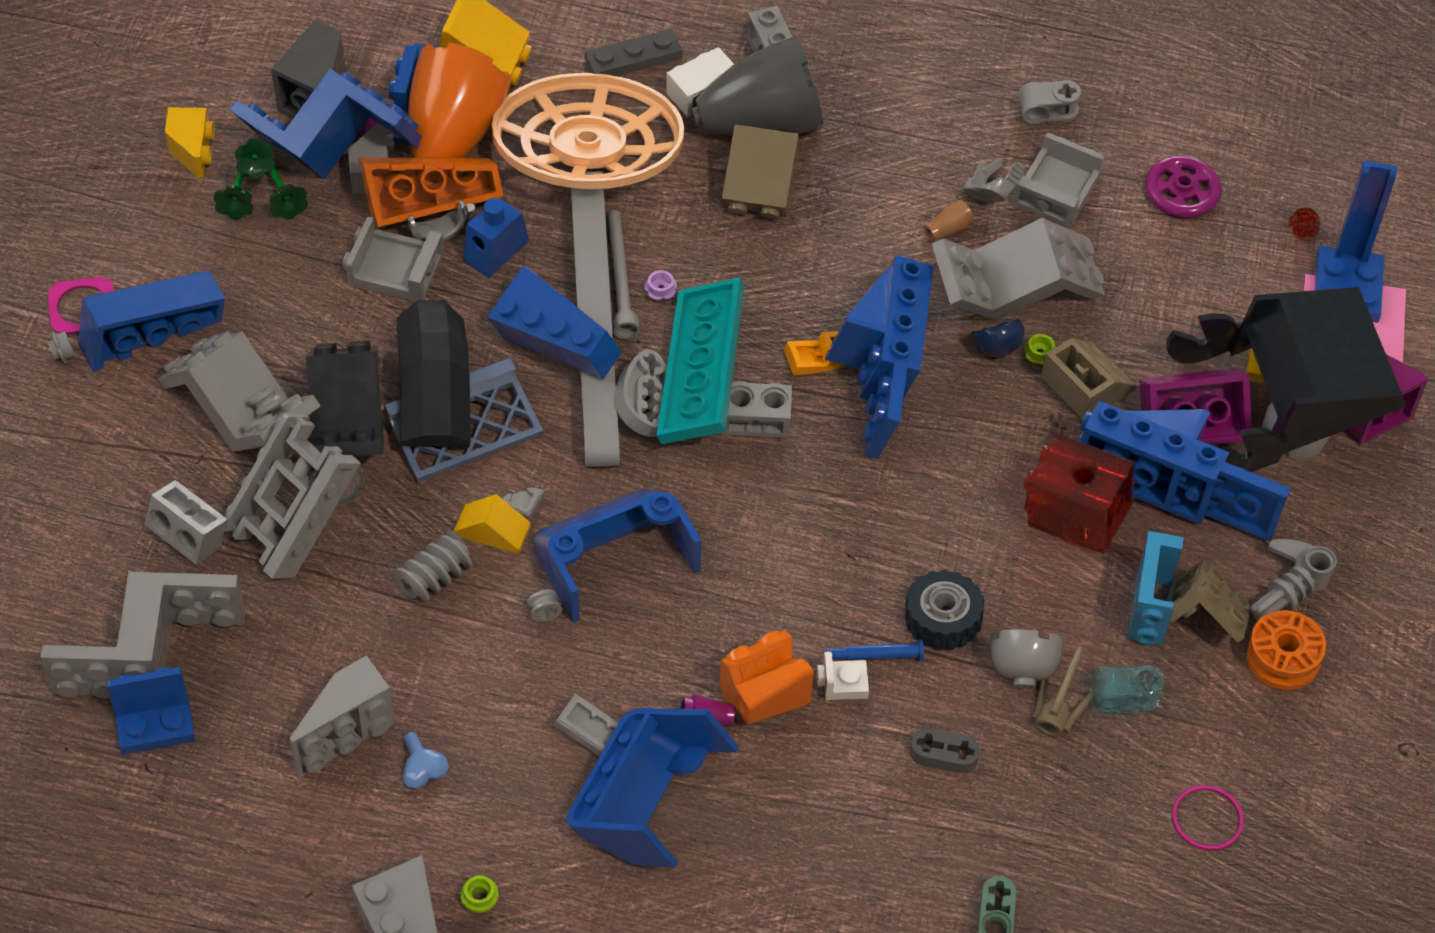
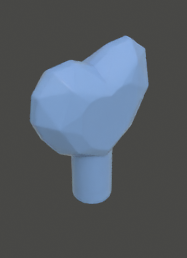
(422, 763)

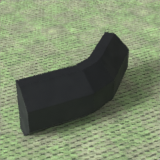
(433, 376)

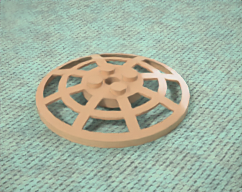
(588, 139)

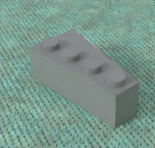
(396, 900)

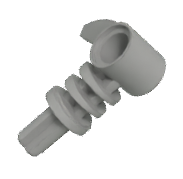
(1300, 580)

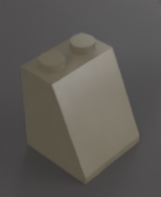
(760, 171)

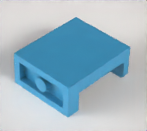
(1157, 566)

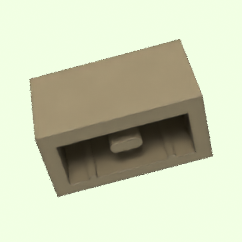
(1084, 376)

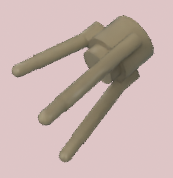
(1053, 717)

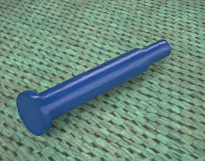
(887, 651)

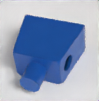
(494, 236)

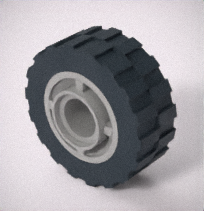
(940, 627)

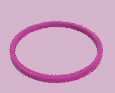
(1198, 845)

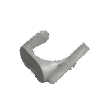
(998, 189)
(449, 224)

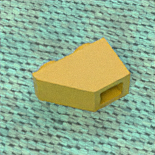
(188, 137)

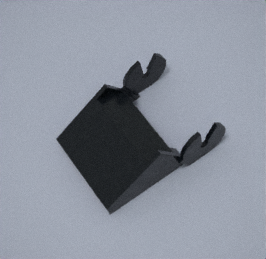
(1316, 361)

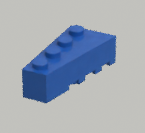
(147, 314)
(551, 325)

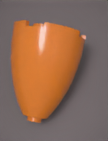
(454, 99)

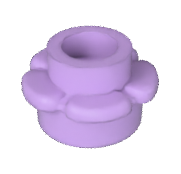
(660, 285)

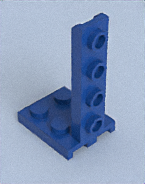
(1351, 261)

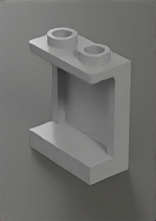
(1059, 180)
(393, 261)

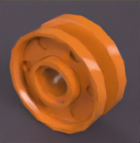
(1283, 668)

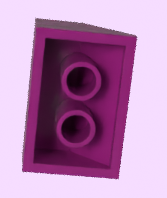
(1219, 391)

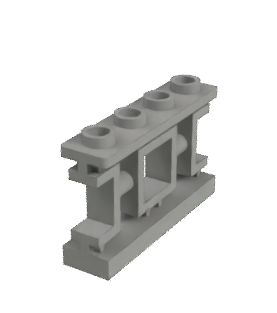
(311, 505)

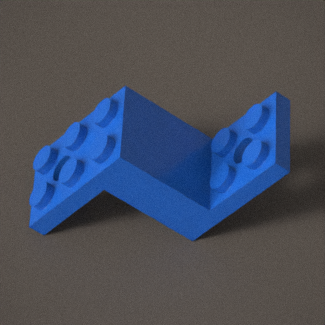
(328, 122)

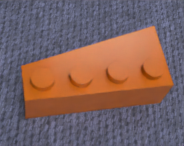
(425, 185)

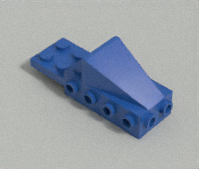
(886, 344)
(1173, 457)

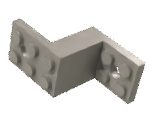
(1018, 269)
(222, 378)
(145, 629)

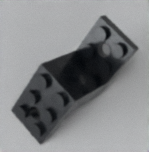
(349, 397)

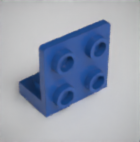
(151, 710)

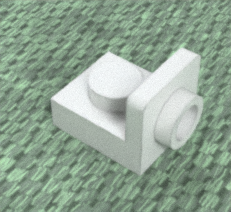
(843, 678)

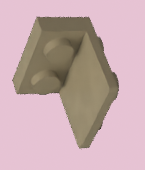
(1208, 588)

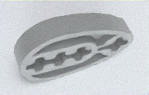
(635, 385)

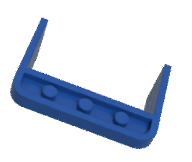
(568, 539)
(634, 774)

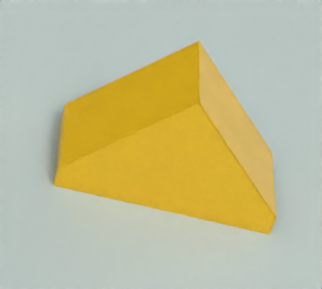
(493, 524)

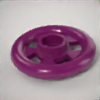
(1177, 206)

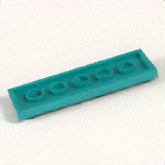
(701, 361)

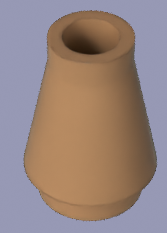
(950, 220)

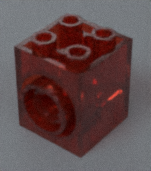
(1079, 493)

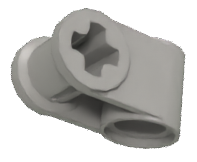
(1047, 102)

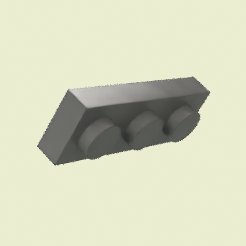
(634, 54)

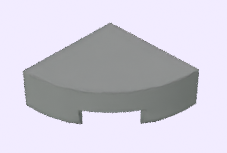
(526, 501)

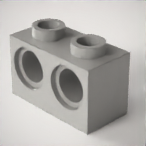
(766, 28)
(764, 410)
(185, 522)

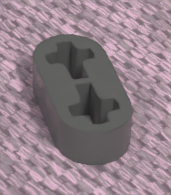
(944, 750)

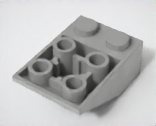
(343, 716)

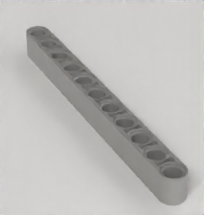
(593, 298)

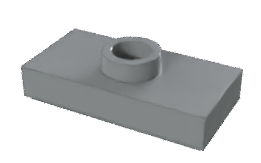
(586, 724)

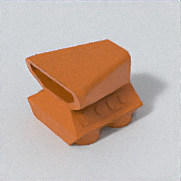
(765, 678)

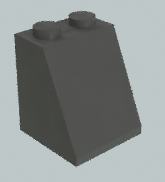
(305, 66)

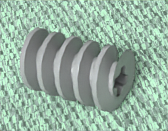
(433, 566)

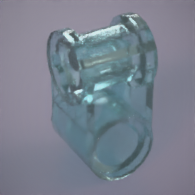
(1124, 689)

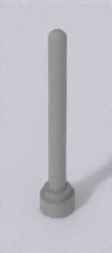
(625, 320)

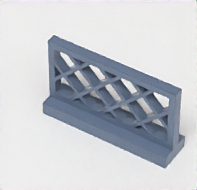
(482, 383)

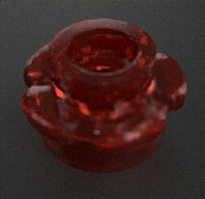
(1304, 222)

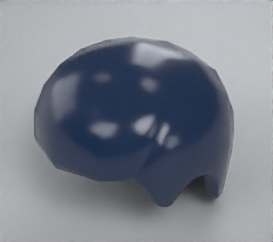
(1000, 339)

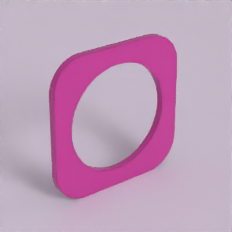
(59, 289)

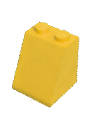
(490, 32)

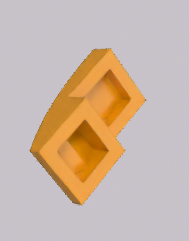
(809, 356)

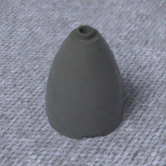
(762, 91)

